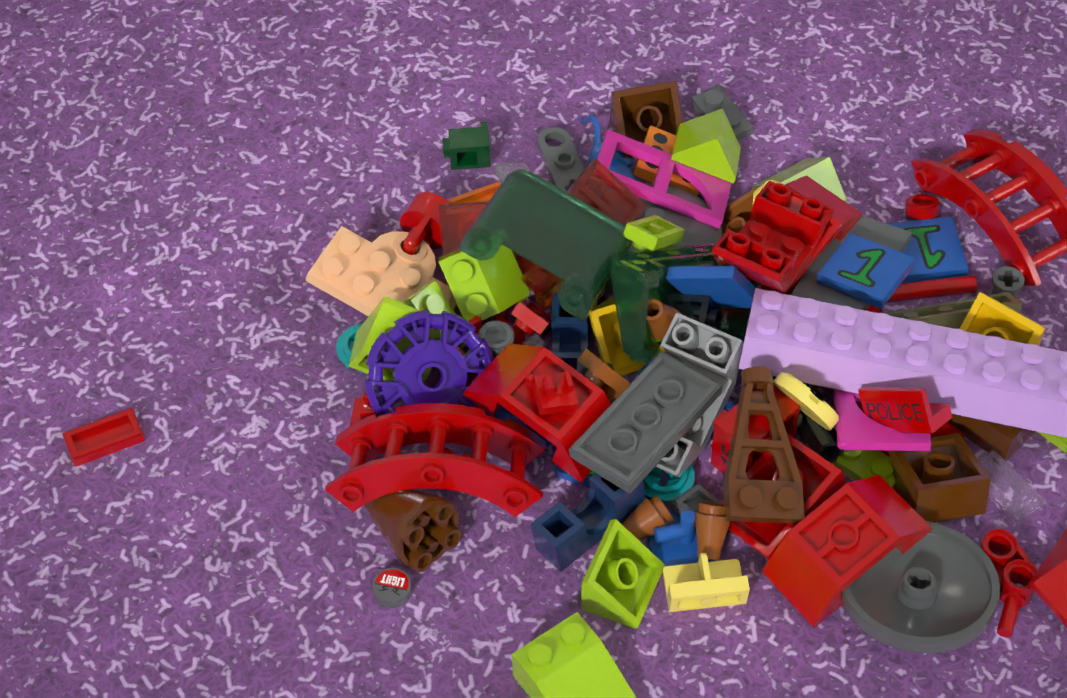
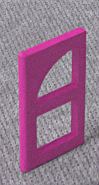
(713, 189)
(860, 432)

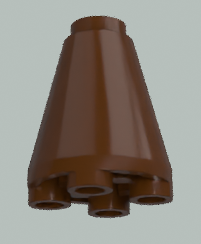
(416, 526)

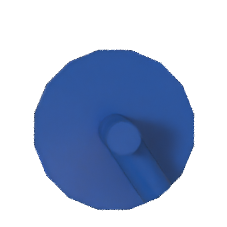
(676, 541)

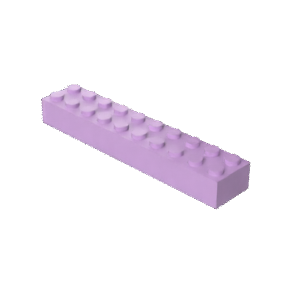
(863, 348)

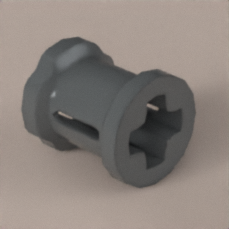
(1007, 280)

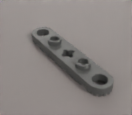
(560, 161)

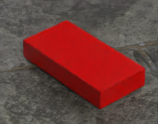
(103, 437)

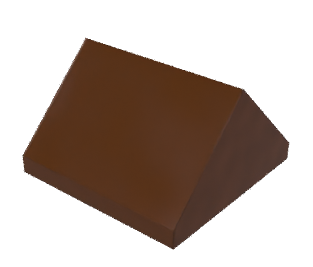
(639, 107)

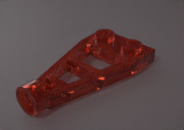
(603, 193)

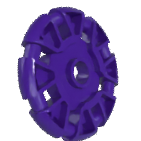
(420, 355)

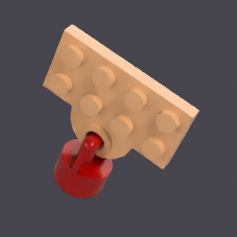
(390, 265)

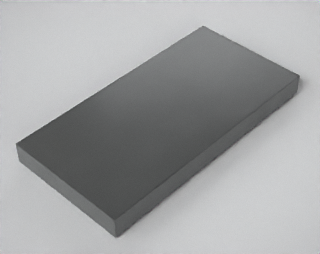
(867, 228)
(645, 422)

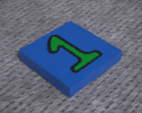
(935, 249)
(865, 270)

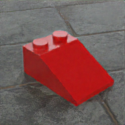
(819, 482)

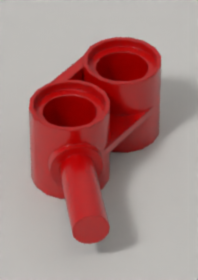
(1010, 567)

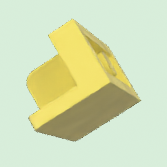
(705, 584)

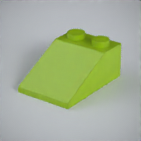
(569, 664)

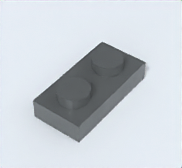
(717, 99)

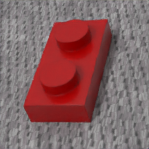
(531, 317)

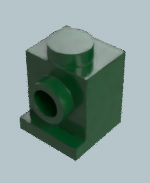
(468, 147)

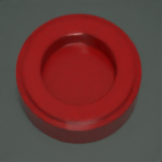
(922, 207)

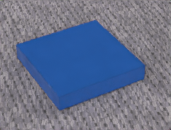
(722, 283)

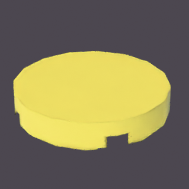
(808, 402)

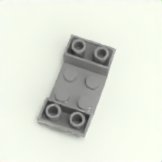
(712, 355)

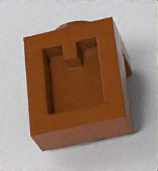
(603, 375)

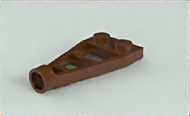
(761, 499)

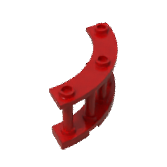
(1027, 173)
(437, 425)

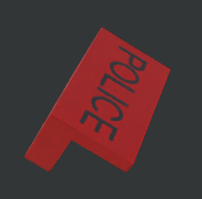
(904, 409)

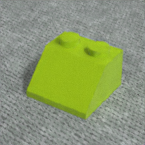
(484, 285)

